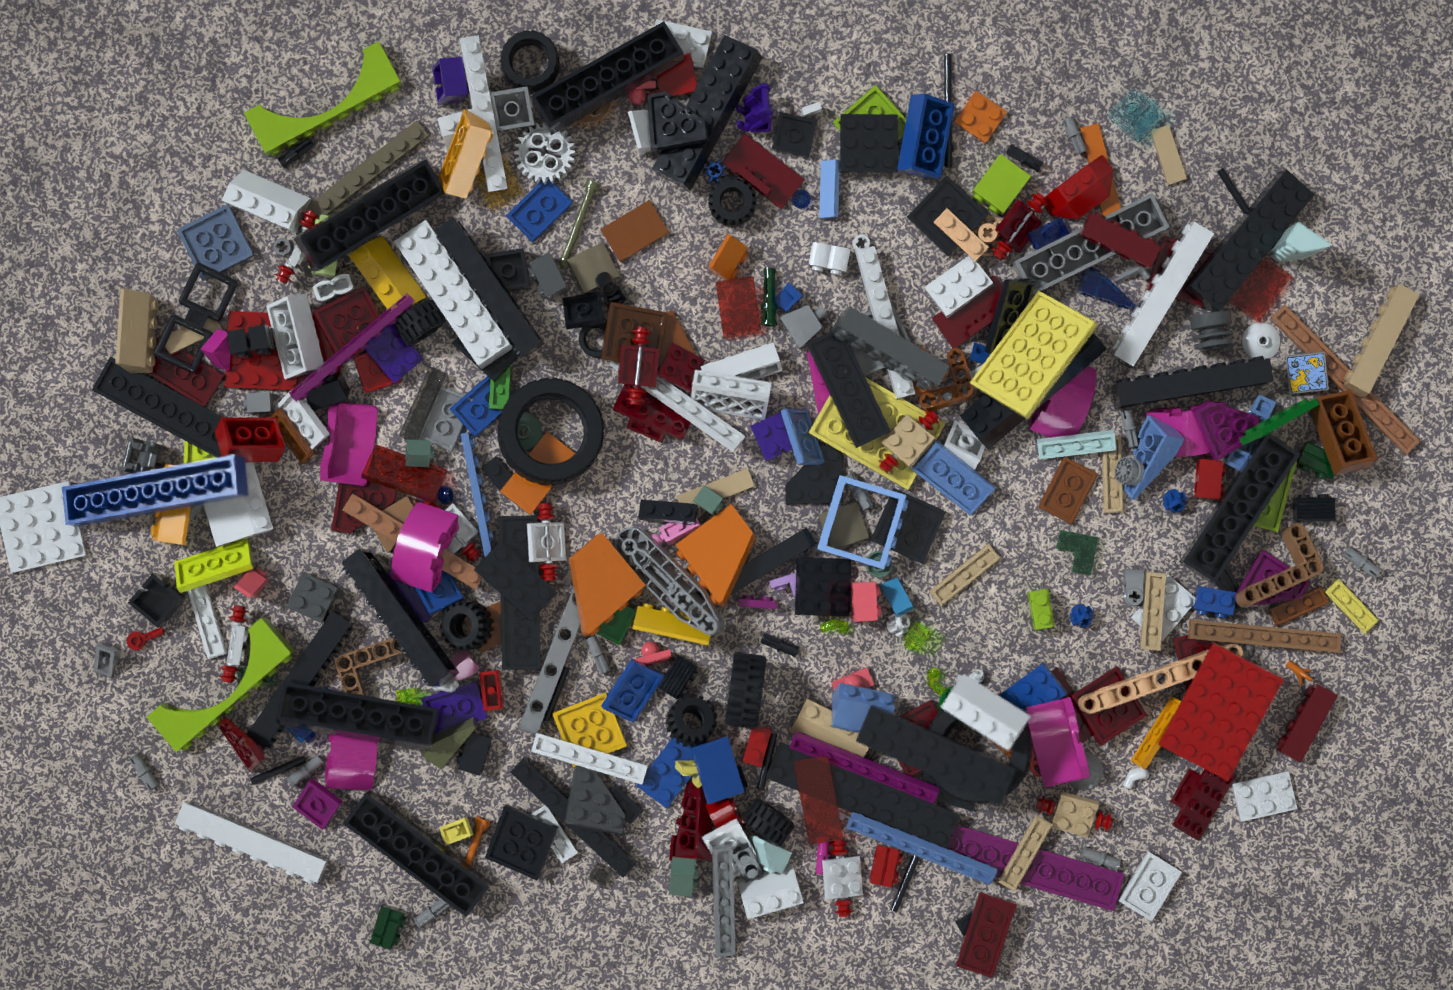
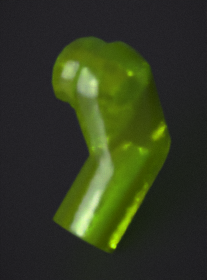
(834, 624)
(933, 681)

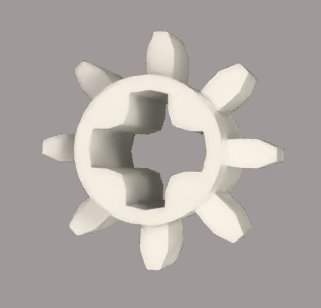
(898, 624)

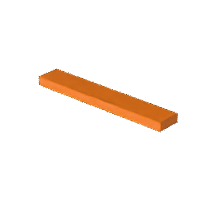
(1095, 148)

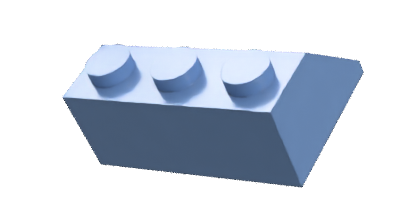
(852, 704)

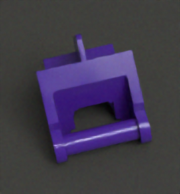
(756, 110)

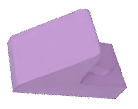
(780, 583)

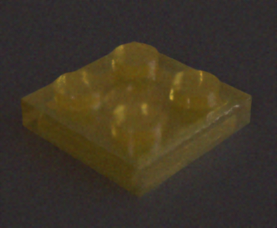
(498, 197)

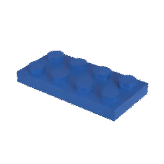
(662, 778)

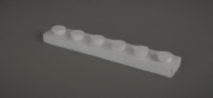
(723, 900)

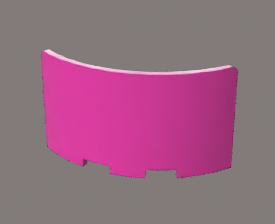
(1067, 408)
(1187, 426)
(349, 443)
(421, 545)
(1057, 742)
(350, 763)

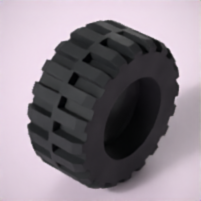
(745, 690)

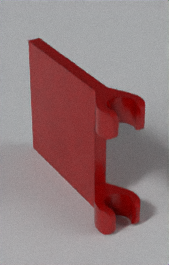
(678, 79)

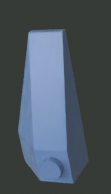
(1155, 450)

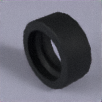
(582, 340)

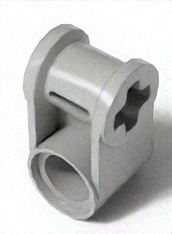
(1133, 583)

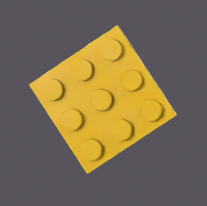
(590, 725)

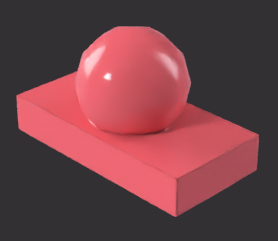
(638, 95)
(652, 654)
(859, 678)

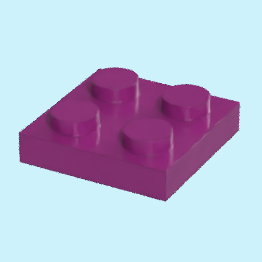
(317, 804)

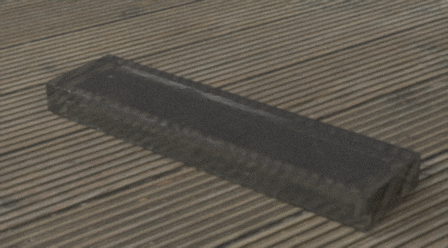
(422, 404)

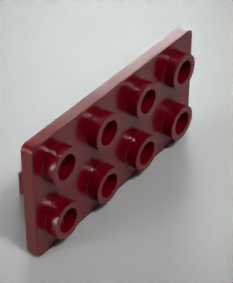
(763, 171)
(971, 317)
(651, 417)
(1198, 799)

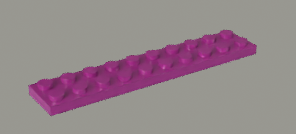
(1046, 872)

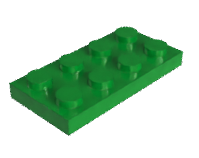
(1278, 420)

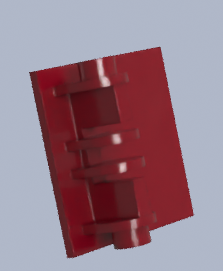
(680, 367)

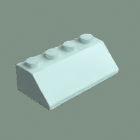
(1297, 243)

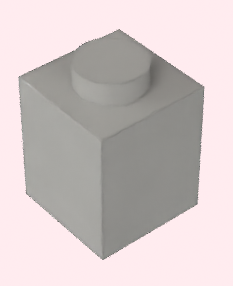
(259, 403)

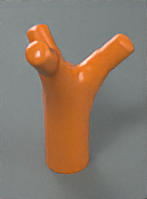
(1300, 672)

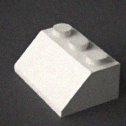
(770, 892)

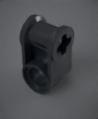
(609, 291)

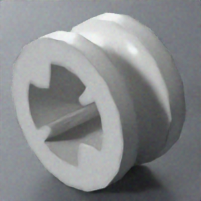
(863, 237)

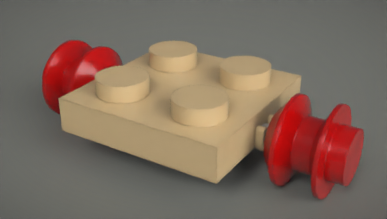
(908, 441)
(1074, 814)

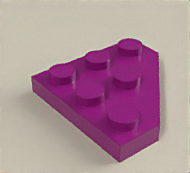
(1223, 427)
(1265, 567)

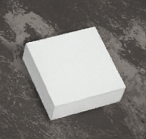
(811, 109)

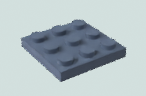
(215, 241)

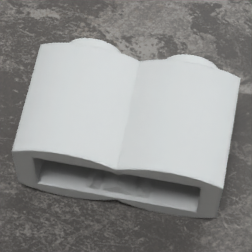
(829, 258)
(329, 290)

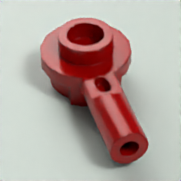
(137, 640)

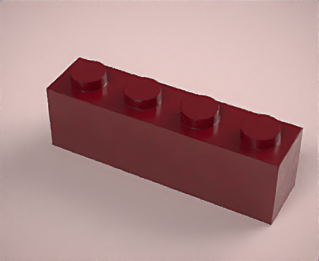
(1119, 240)
(1306, 723)

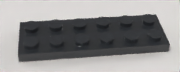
(848, 389)

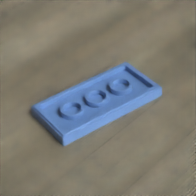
(953, 478)

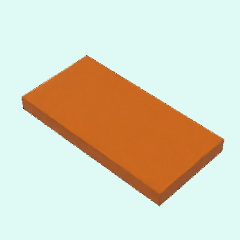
(529, 494)

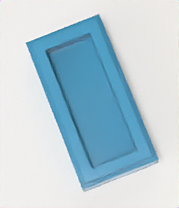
(896, 597)

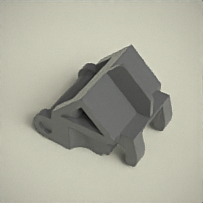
(147, 458)

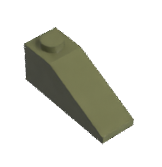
(448, 742)

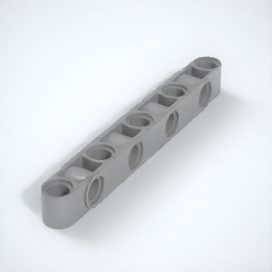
(556, 656)

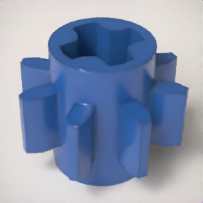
(712, 165)
(1174, 500)
(1081, 615)

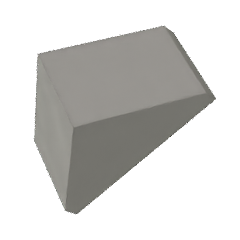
(106, 658)

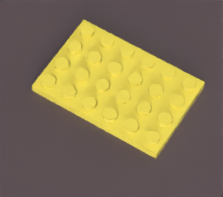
(1033, 354)
(831, 430)

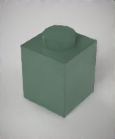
(418, 453)
(708, 500)

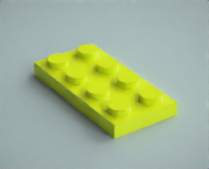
(213, 565)

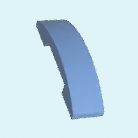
(1262, 408)

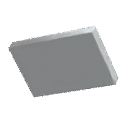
(442, 425)

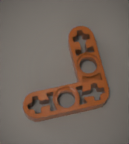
(956, 389)

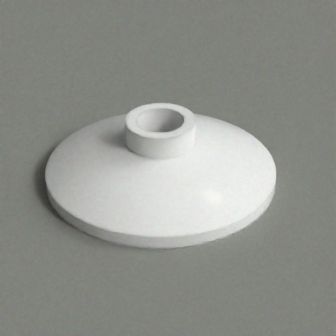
(1251, 339)

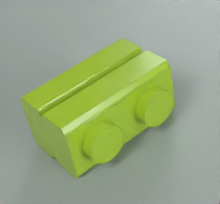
(1040, 609)

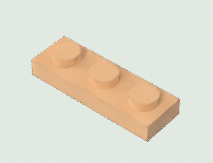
(961, 235)

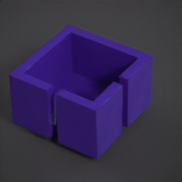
(452, 75)
(771, 436)

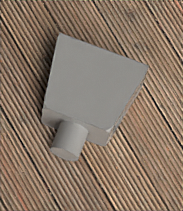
(803, 324)

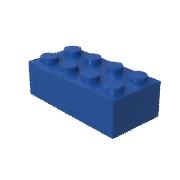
(925, 136)

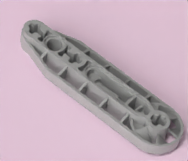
(674, 586)

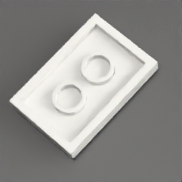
(691, 41)
(958, 286)
(304, 420)
(1176, 604)
(1264, 796)
(729, 834)
(1149, 886)

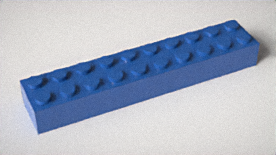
(155, 491)

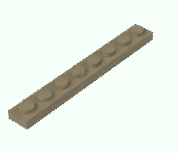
(368, 170)

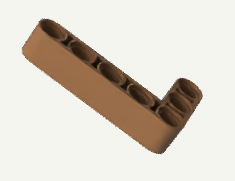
(1286, 577)
(356, 663)

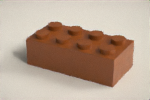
(1343, 433)

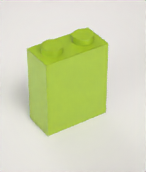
(1000, 185)

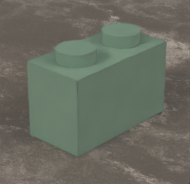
(683, 877)

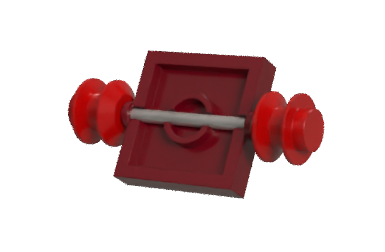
(1017, 224)
(638, 366)

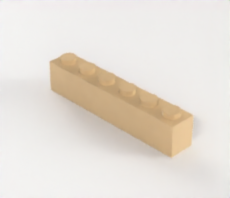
(1380, 340)

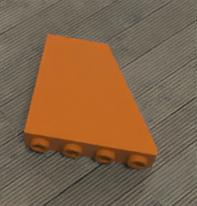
(718, 552)
(601, 583)

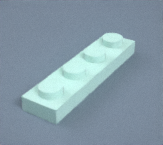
(1076, 444)

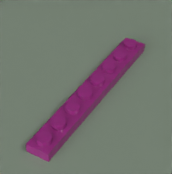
(346, 353)
(864, 767)

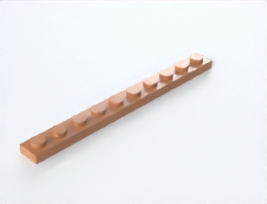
(1336, 371)

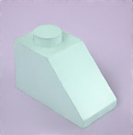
(771, 855)

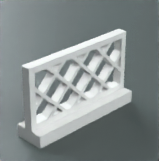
(732, 388)

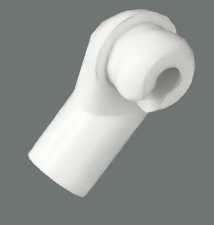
(978, 676)
(450, 686)
(1135, 774)

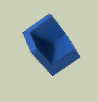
(788, 297)

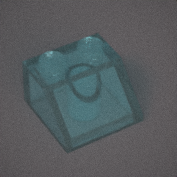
(1136, 114)

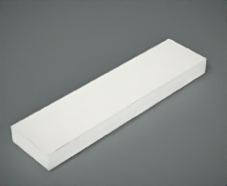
(207, 621)

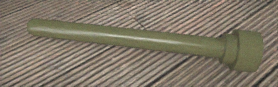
(591, 188)

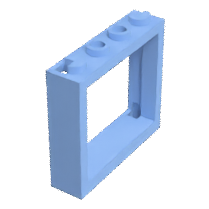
(891, 540)

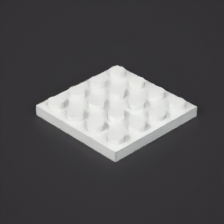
(36, 529)

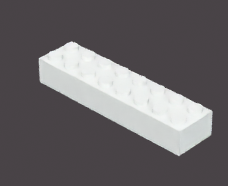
(453, 295)

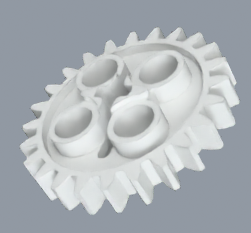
(539, 168)

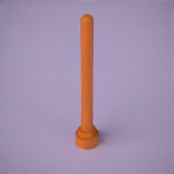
(480, 825)

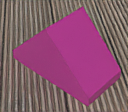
(218, 349)

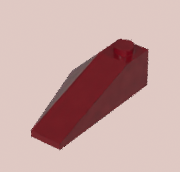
(692, 827)

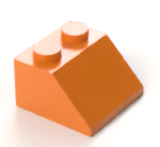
(728, 258)

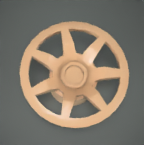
(988, 234)

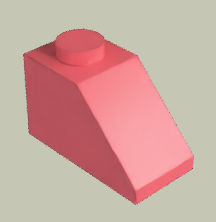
(252, 583)

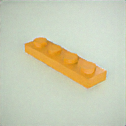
(1149, 745)

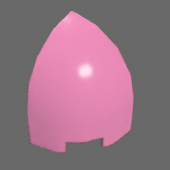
(464, 665)

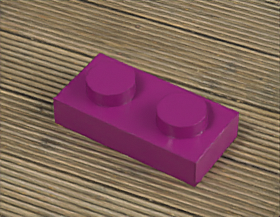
(765, 602)

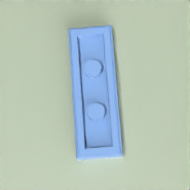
(829, 189)

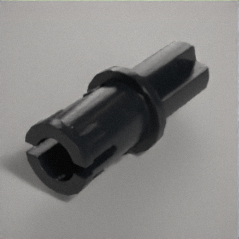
(295, 152)
(1023, 157)
(779, 644)

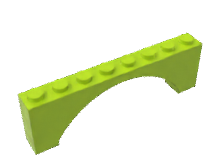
(279, 131)
(267, 652)

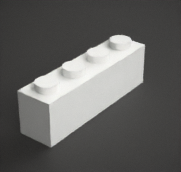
(748, 364)

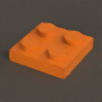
(980, 117)

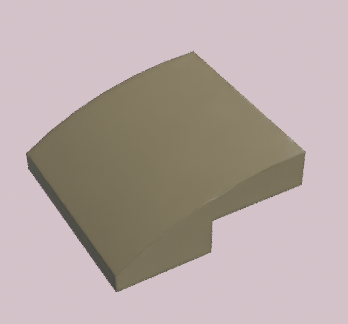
(589, 264)
(847, 526)

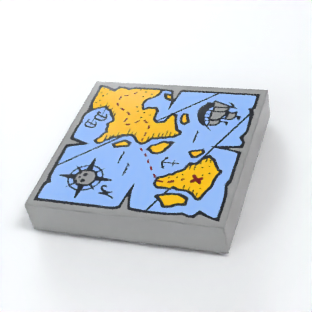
(1307, 372)

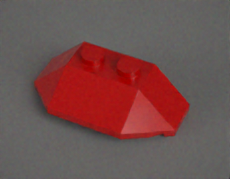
(1081, 191)

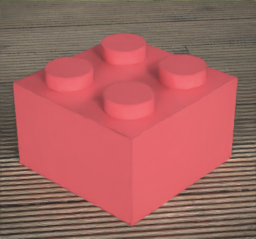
(864, 601)

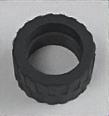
(524, 39)

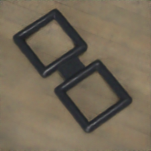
(195, 317)

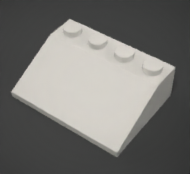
(241, 516)

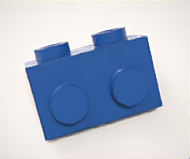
(1215, 601)

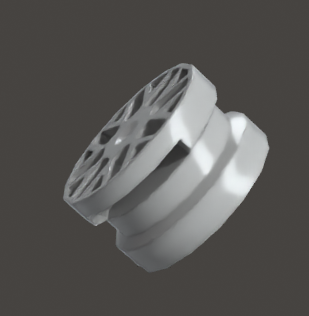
(1129, 472)

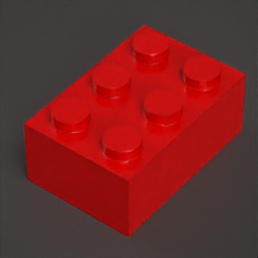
(250, 437)

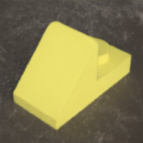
(689, 768)
(456, 831)

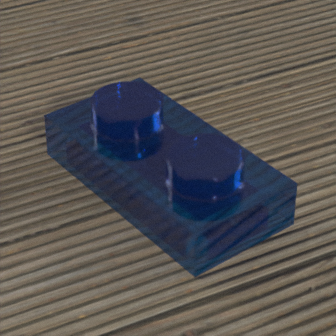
(1047, 233)

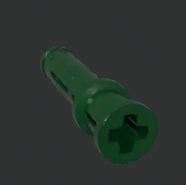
(769, 307)

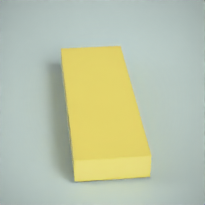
(1351, 606)

